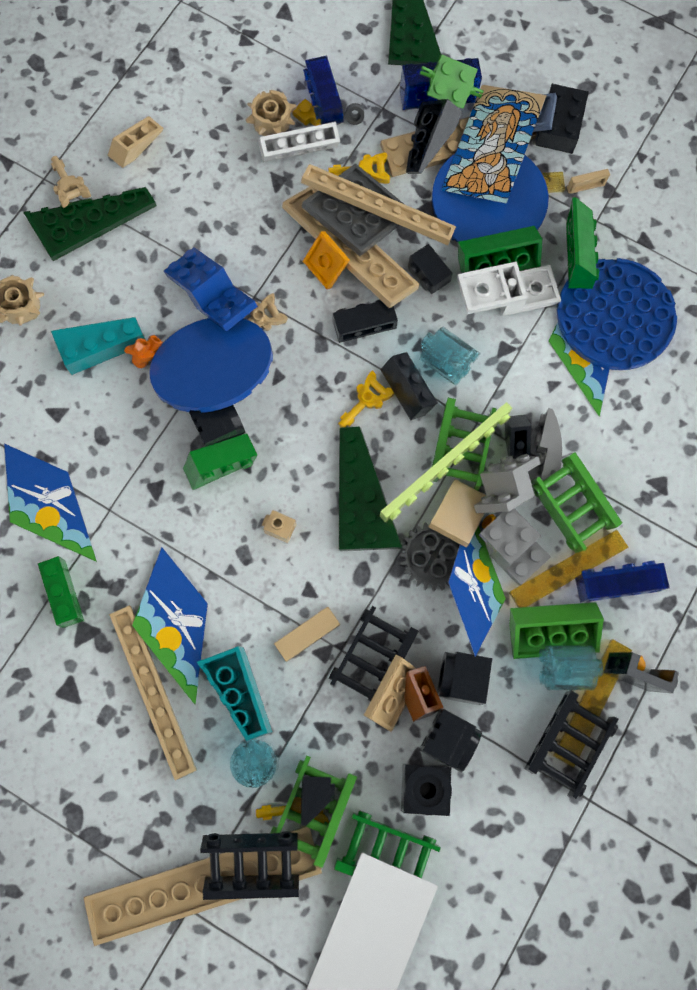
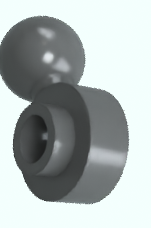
(351, 118)

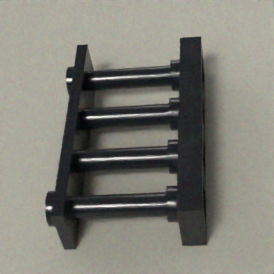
(404, 637)
(548, 744)
(250, 886)

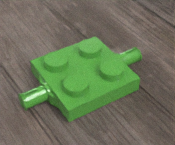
(452, 81)

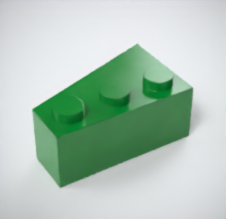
(219, 460)

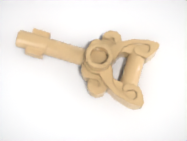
(68, 186)
(258, 315)

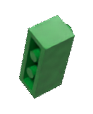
(60, 592)

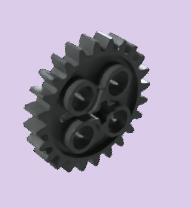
(417, 546)

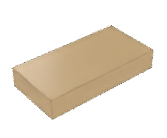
(588, 181)

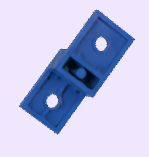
(210, 288)

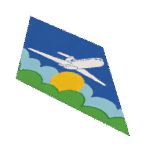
(589, 377)
(45, 502)
(476, 590)
(173, 622)

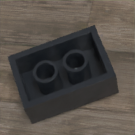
(566, 120)

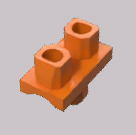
(143, 350)

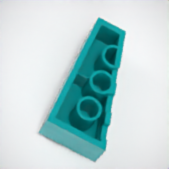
(95, 343)
(237, 689)

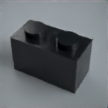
(429, 269)

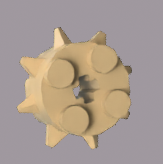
(271, 113)
(18, 300)

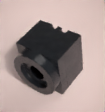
(217, 425)
(464, 678)
(451, 740)
(426, 789)

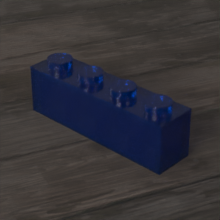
(323, 90)
(621, 582)

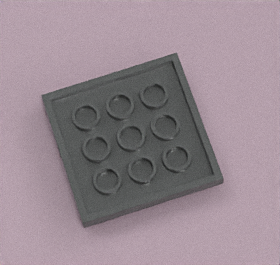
(349, 223)

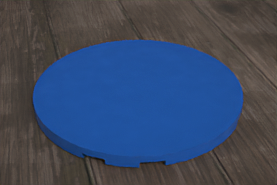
(484, 217)
(622, 319)
(210, 367)

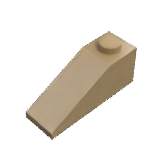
(134, 141)

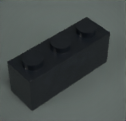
(364, 320)
(408, 386)

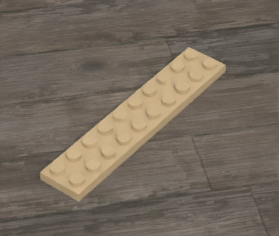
(177, 893)

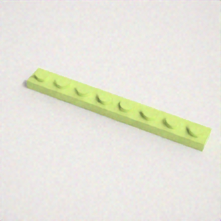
(440, 469)

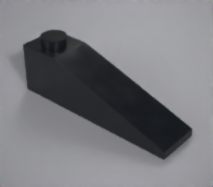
(434, 126)

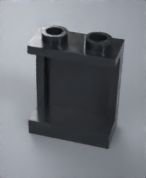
(624, 667)

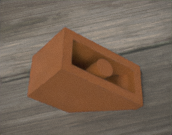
(421, 694)

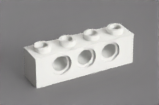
(299, 142)

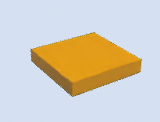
(326, 260)

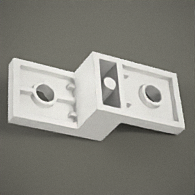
(508, 289)

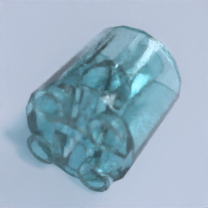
(448, 355)
(577, 669)
(254, 763)

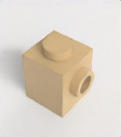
(279, 526)

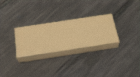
(307, 634)

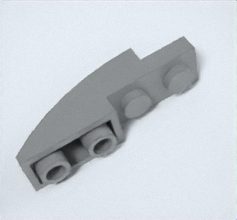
(549, 445)

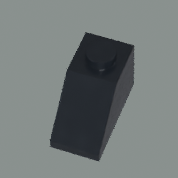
(518, 436)
(315, 797)

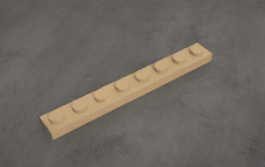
(378, 204)
(153, 694)

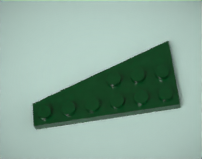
(411, 34)
(84, 220)
(361, 498)

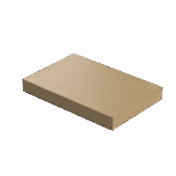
(457, 515)
(390, 696)

